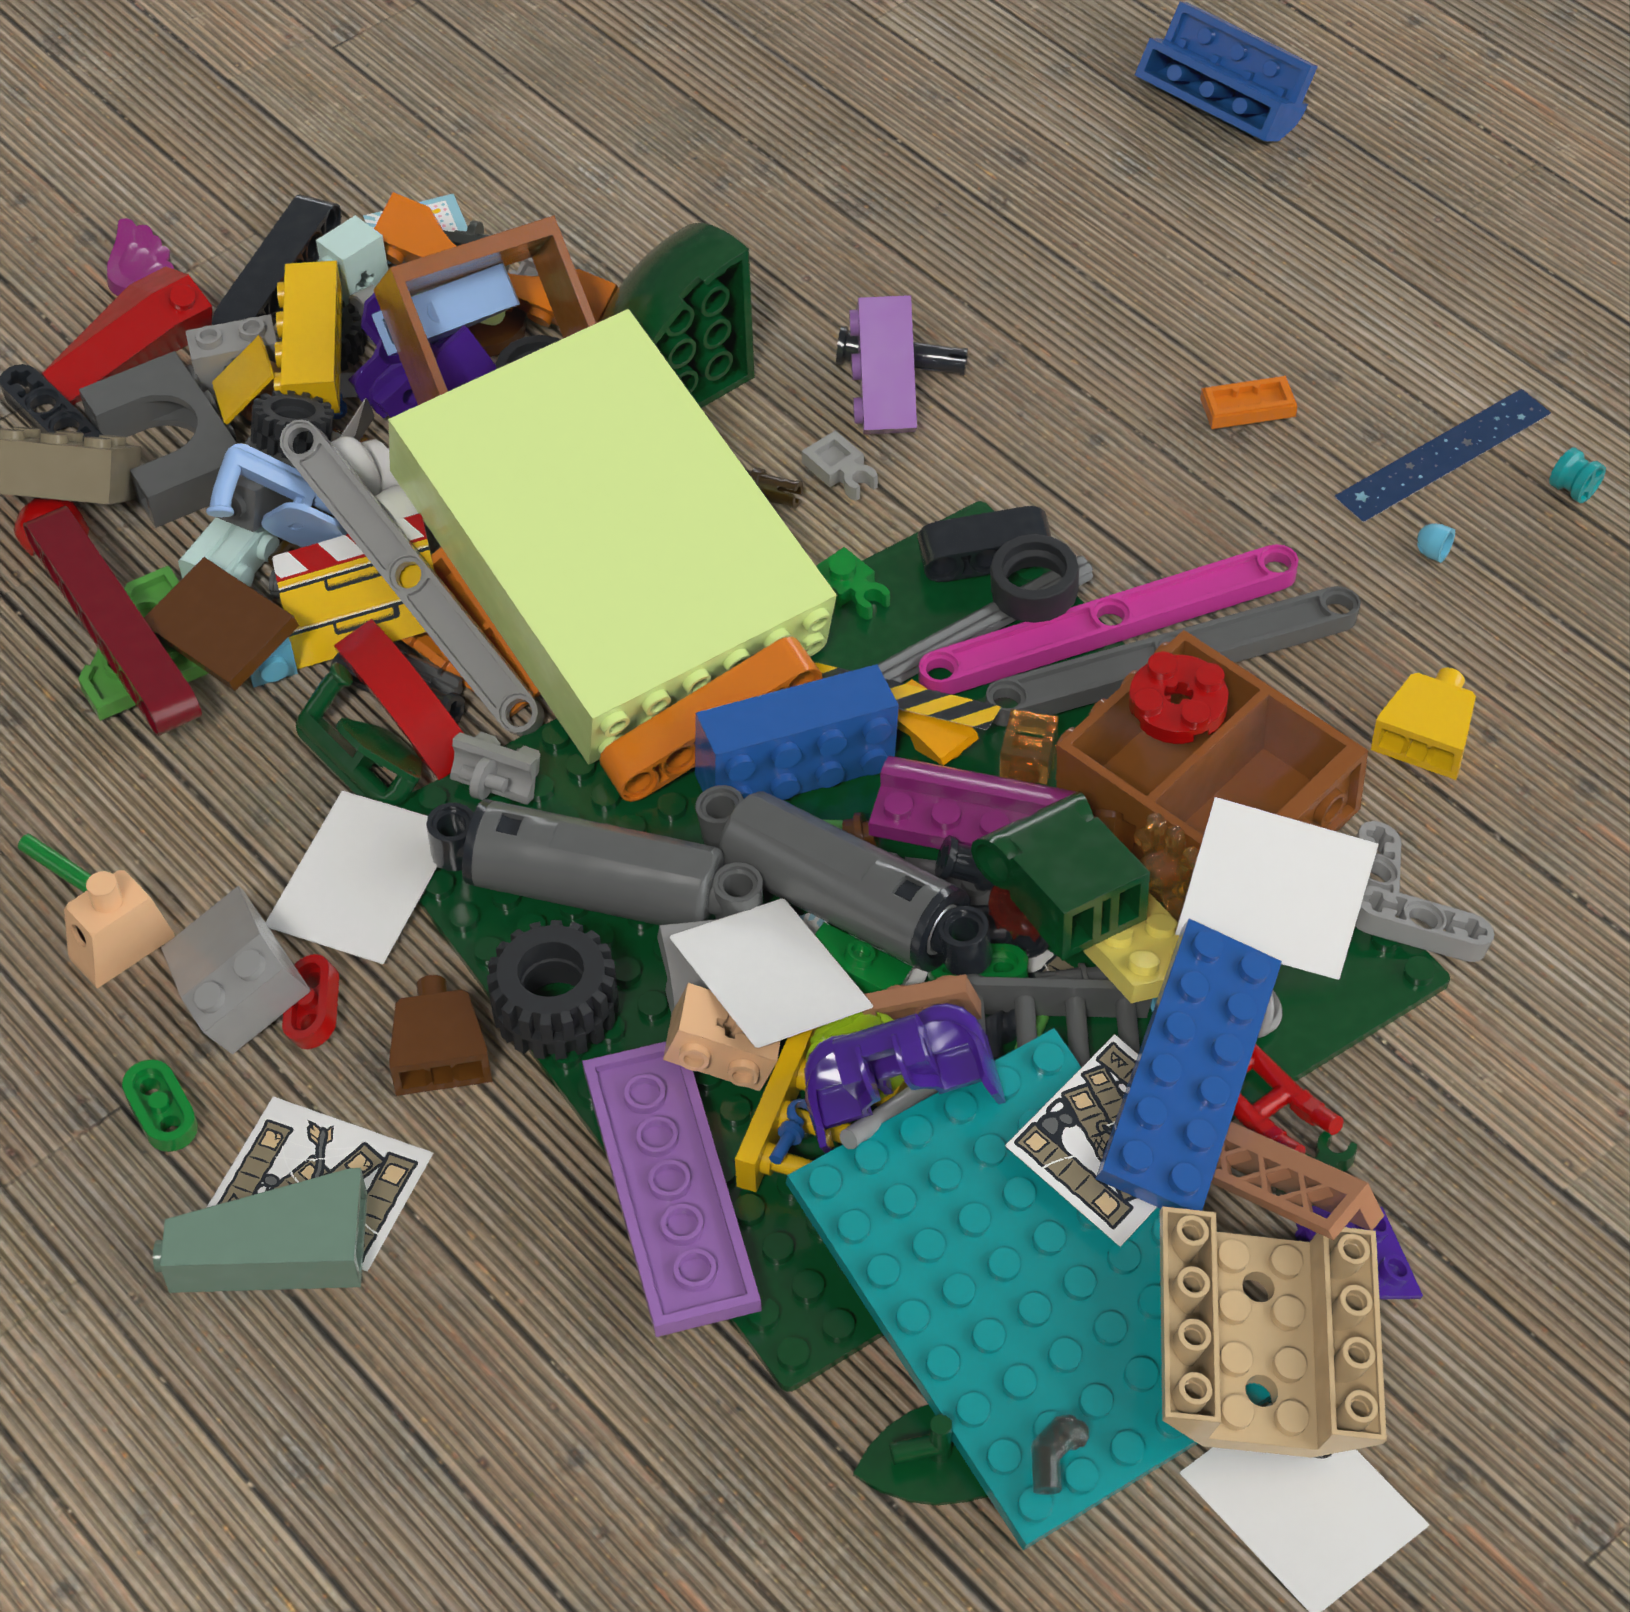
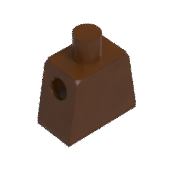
(436, 1040)

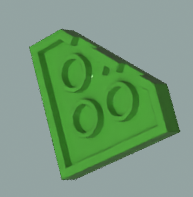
(98, 679)

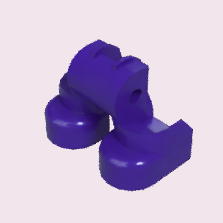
(384, 378)
(930, 1049)

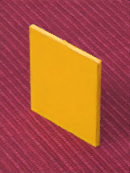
(243, 379)

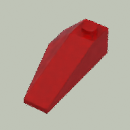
(134, 329)

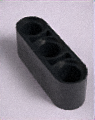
(967, 544)

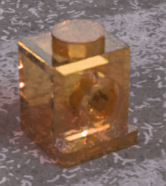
(1027, 756)

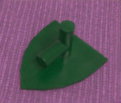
(919, 1462)

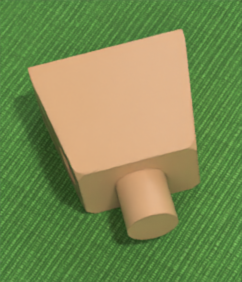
(112, 926)

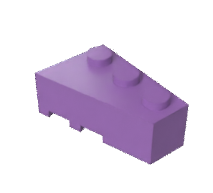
(884, 365)

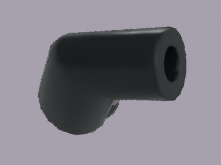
(1000, 1031)

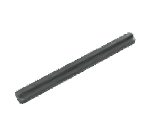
(981, 622)

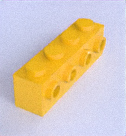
(310, 331)

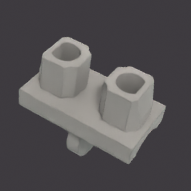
(494, 768)

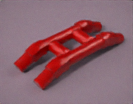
(1285, 1091)

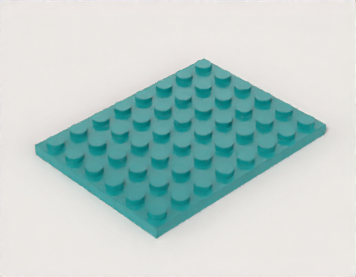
(1003, 1291)

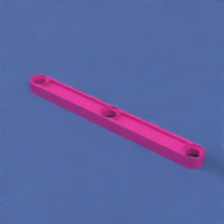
(1080, 630)

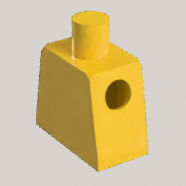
(1427, 722)

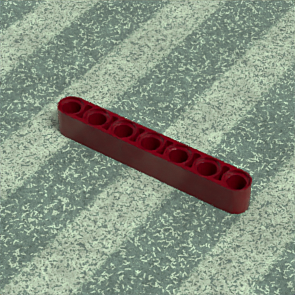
(112, 621)

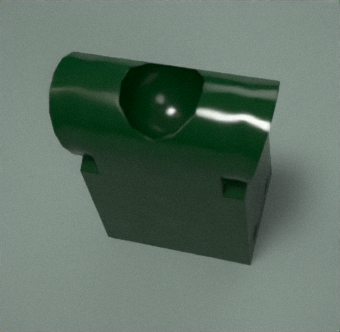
(1066, 875)

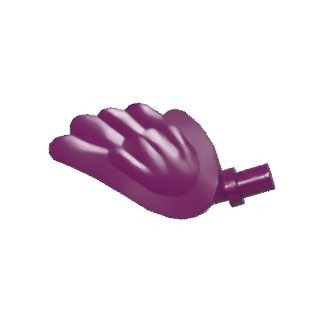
(134, 255)

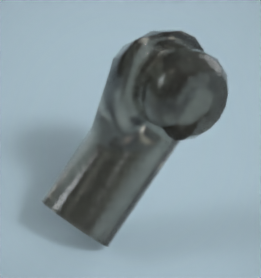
(1047, 1449)

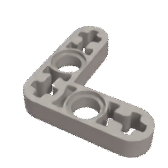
(1466, 933)

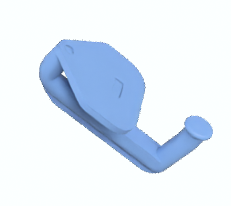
(290, 521)

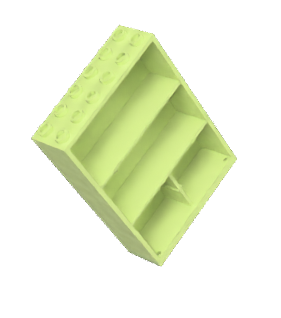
(606, 528)

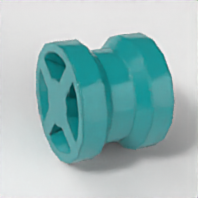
(1577, 475)

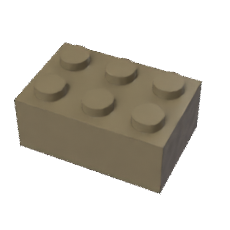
(66, 466)

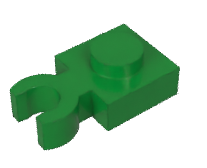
(853, 581)

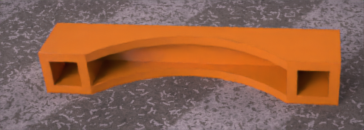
(414, 232)

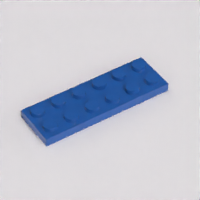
(1189, 1070)

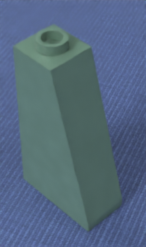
(270, 1240)

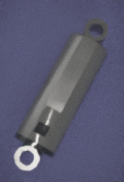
(589, 864)
(848, 881)

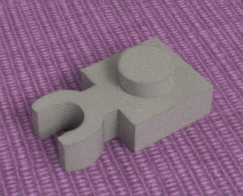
(837, 461)

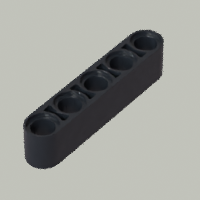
(288, 242)

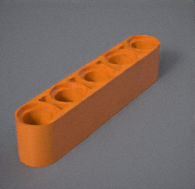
(666, 743)

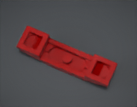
(402, 695)

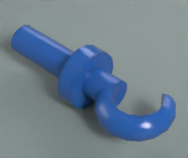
(789, 1131)

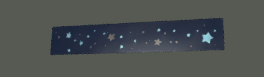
(1442, 455)

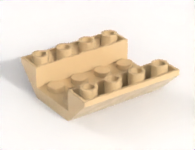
(1307, 1345)

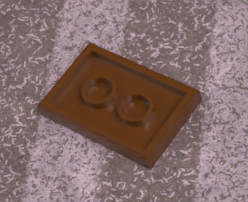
(220, 623)

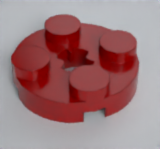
(1184, 675)

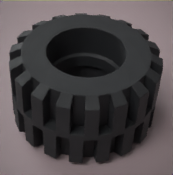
(560, 1021)

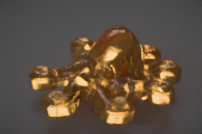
(1167, 860)

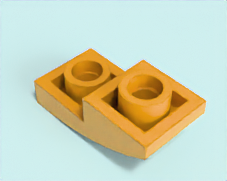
(935, 737)

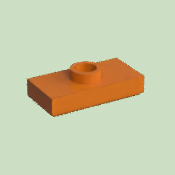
(1248, 402)

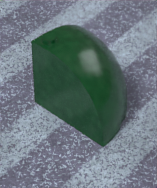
(695, 308)

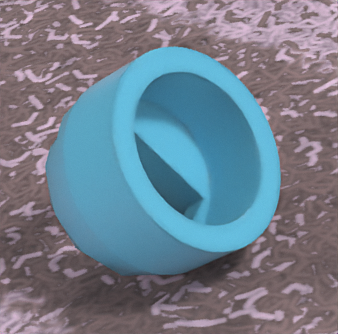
(1435, 541)

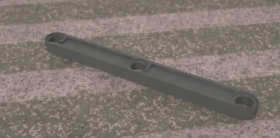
(1234, 636)

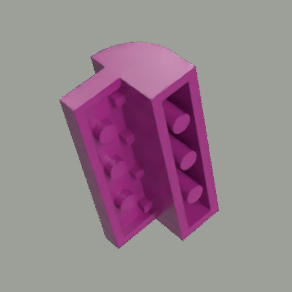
(930, 801)

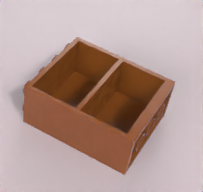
(1261, 757)

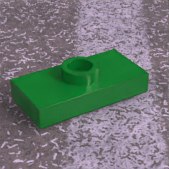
(864, 964)

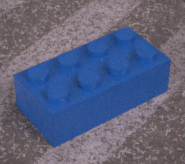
(799, 736)

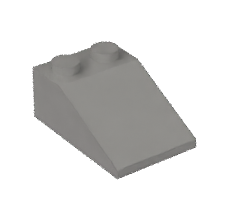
(233, 972)

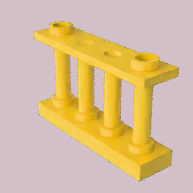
(762, 1134)

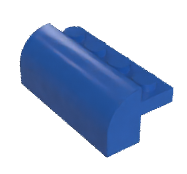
(1228, 73)

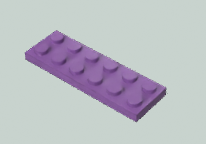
(671, 1190)

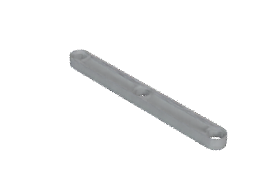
(430, 599)

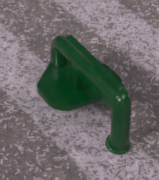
(371, 741)

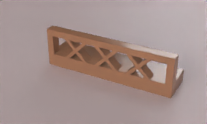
(1300, 1176)

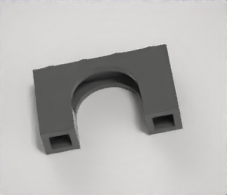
(164, 395)

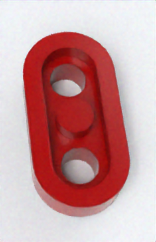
(315, 1015)

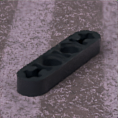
(41, 392)

